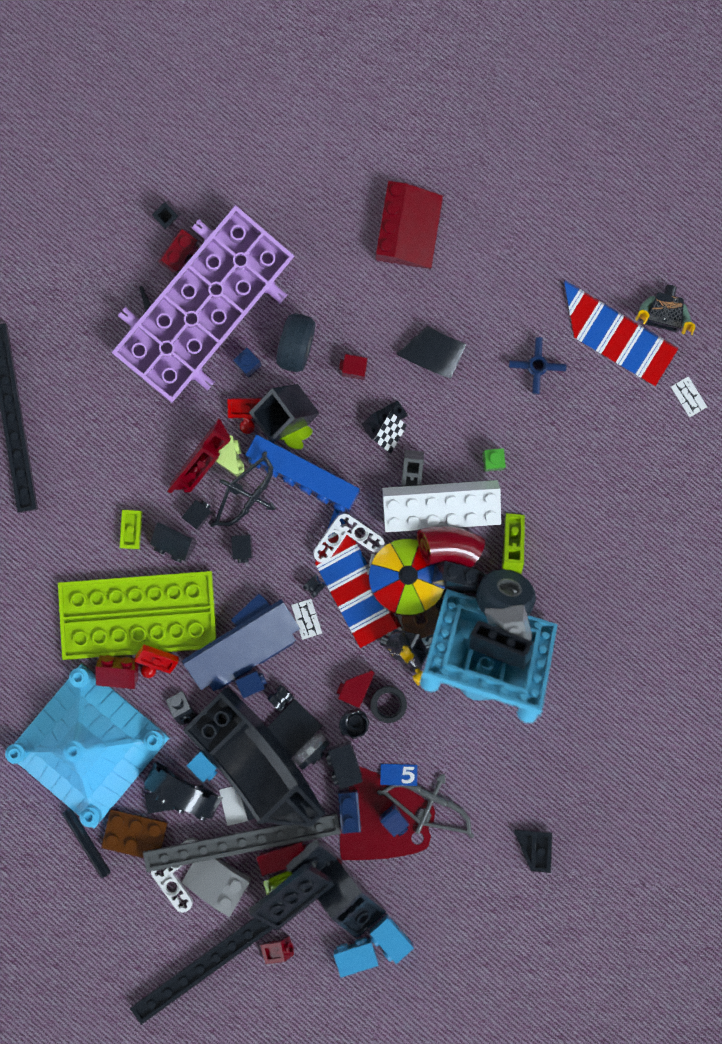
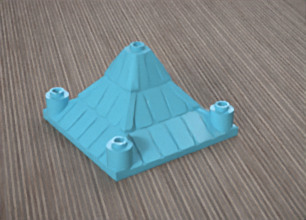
(482, 676)
(87, 746)

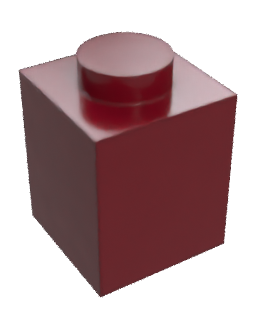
(353, 366)

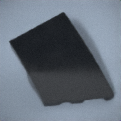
(434, 351)

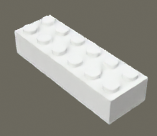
(442, 505)

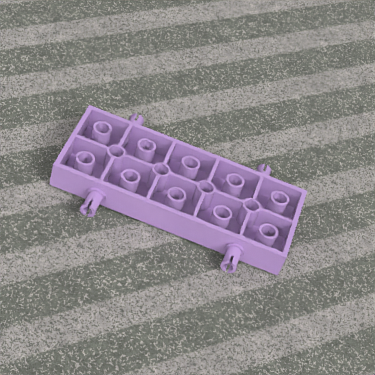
(203, 304)

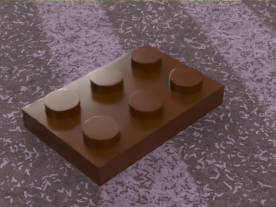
(133, 833)

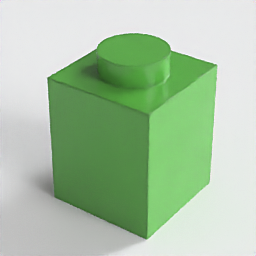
(494, 460)

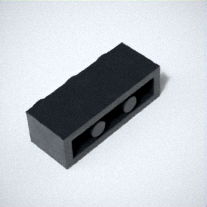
(501, 645)

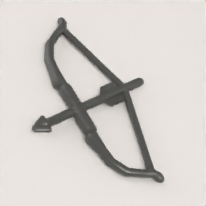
(424, 815)

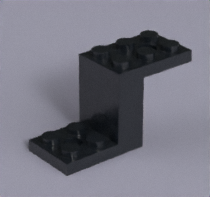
(346, 900)

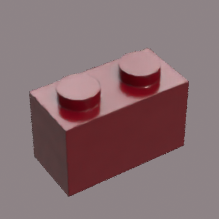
(116, 672)

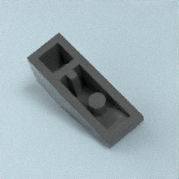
(412, 468)

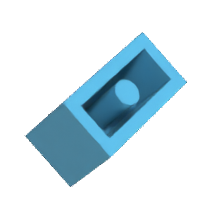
(391, 939)
(355, 957)

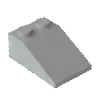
(217, 884)

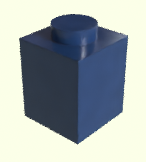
(247, 362)
(251, 684)

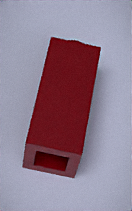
(279, 857)

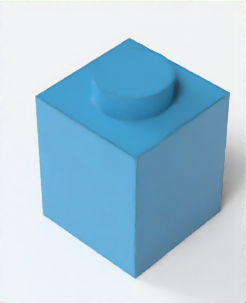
(202, 767)

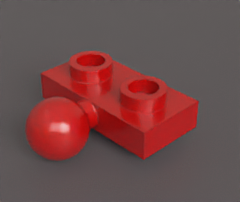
(240, 409)
(155, 659)

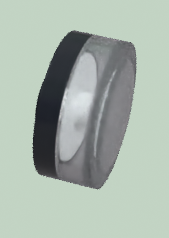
(311, 751)

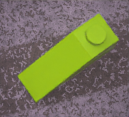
(513, 543)

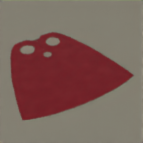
(374, 839)

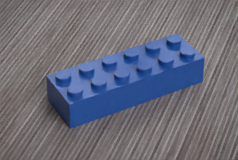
(304, 474)

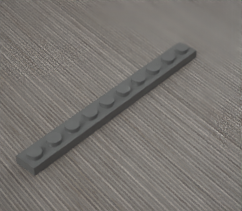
(238, 843)

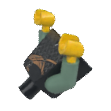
(666, 312)

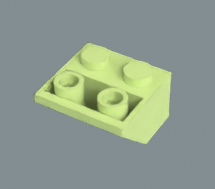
(230, 459)

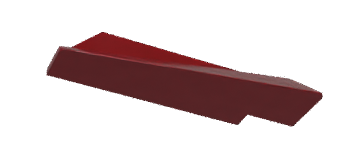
(201, 459)

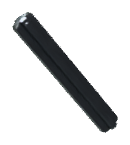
(86, 843)

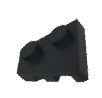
(536, 848)

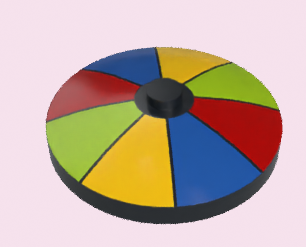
(403, 579)

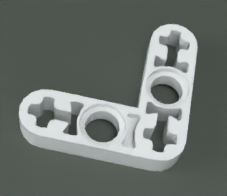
(342, 532)
(168, 876)

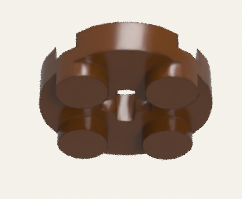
(424, 630)

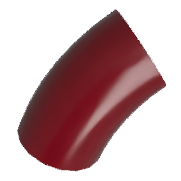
(450, 545)

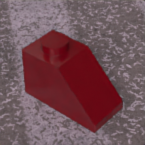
(355, 688)

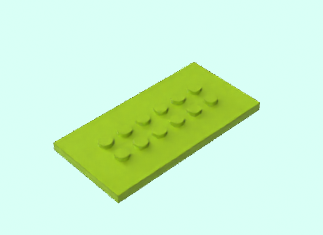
(127, 612)

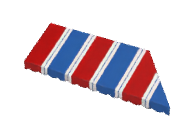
(618, 336)
(349, 585)

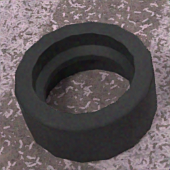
(400, 713)

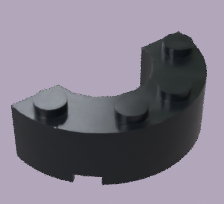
(180, 793)

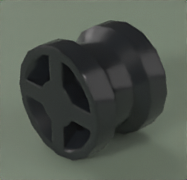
(314, 586)

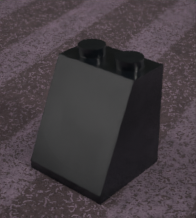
(283, 411)

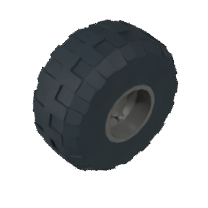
(295, 342)
(505, 589)

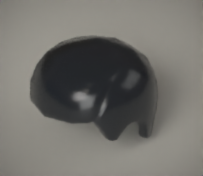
(353, 723)

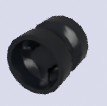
(280, 697)

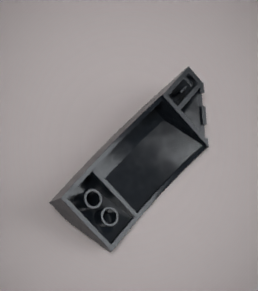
(254, 762)

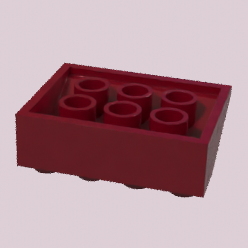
(409, 225)

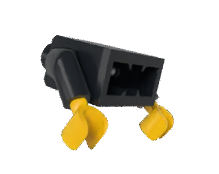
(408, 649)

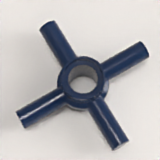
(537, 358)

